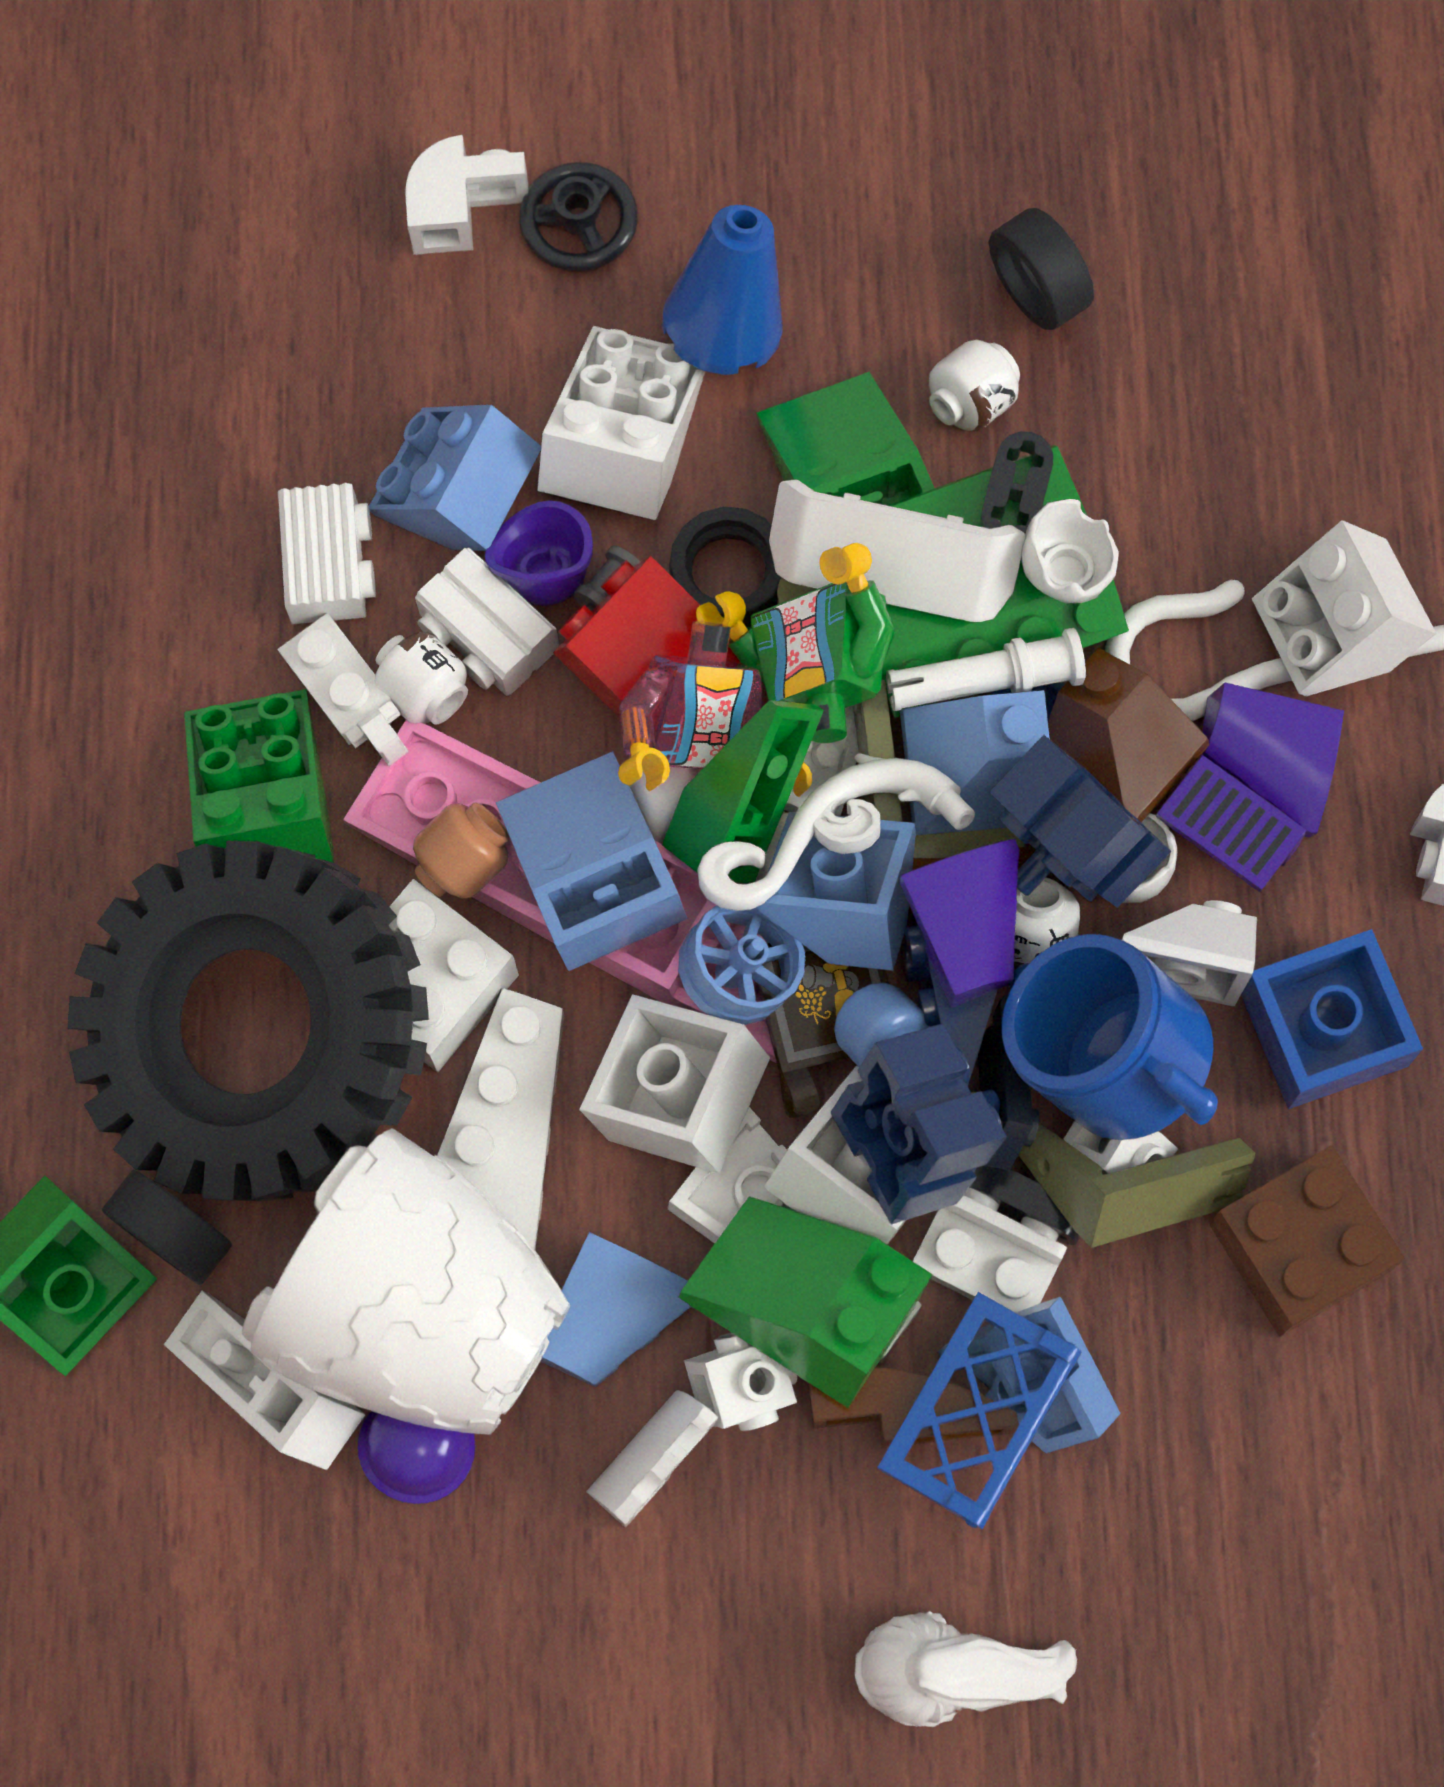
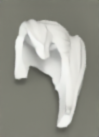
(926, 1670)

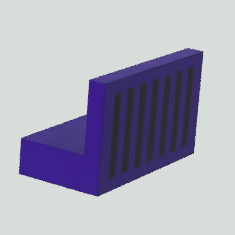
(1231, 823)

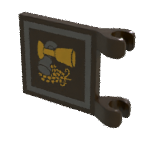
(805, 1025)

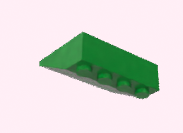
(1027, 614)

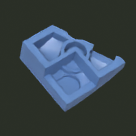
(614, 1310)
(1083, 1403)

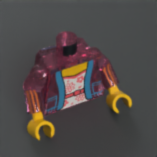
(690, 709)

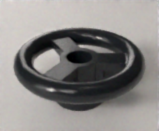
(575, 187)

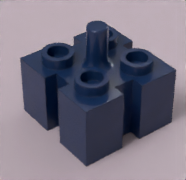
(1074, 827)
(918, 1123)

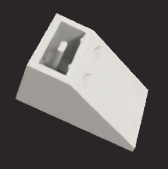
(619, 424)

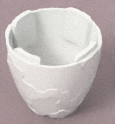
(409, 1295)

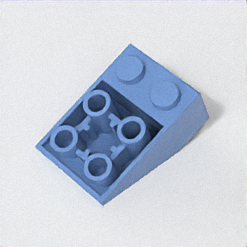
(591, 861)

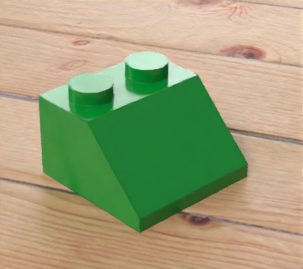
(63, 1276)

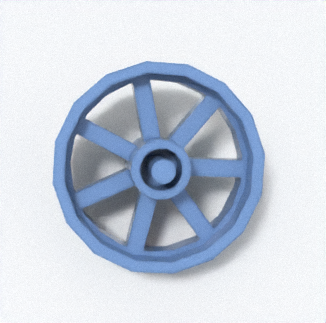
(739, 965)

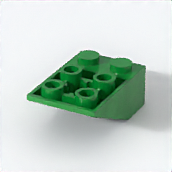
(845, 443)
(258, 775)

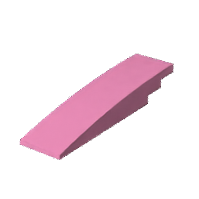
(444, 771)

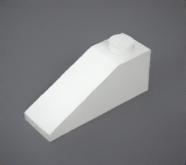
(281, 1410)

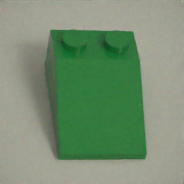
(807, 1294)

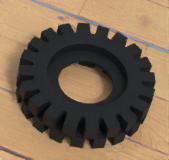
(357, 1041)

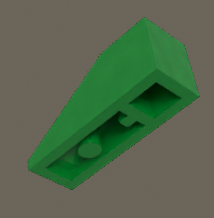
(744, 786)

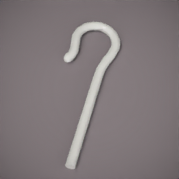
(1205, 605)

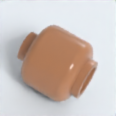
(461, 850)

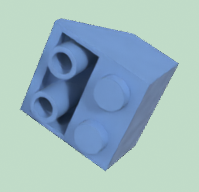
(455, 475)

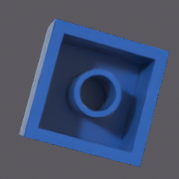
(1330, 1019)

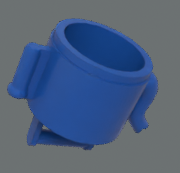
(1109, 1038)

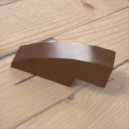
(889, 1398)

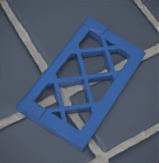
(957, 1358)

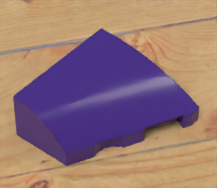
(1275, 748)
(968, 918)

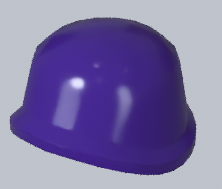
(542, 552)
(413, 1460)

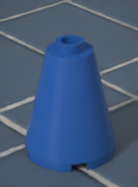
(728, 295)

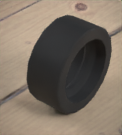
(1041, 268)
(718, 525)
(167, 1227)

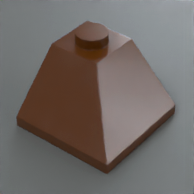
(1125, 732)

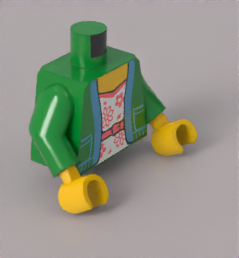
(818, 645)

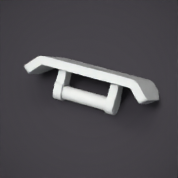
(916, 556)

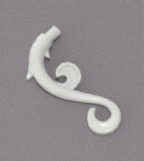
(842, 835)

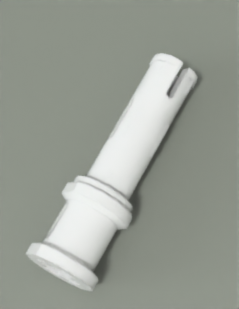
(1015, 667)

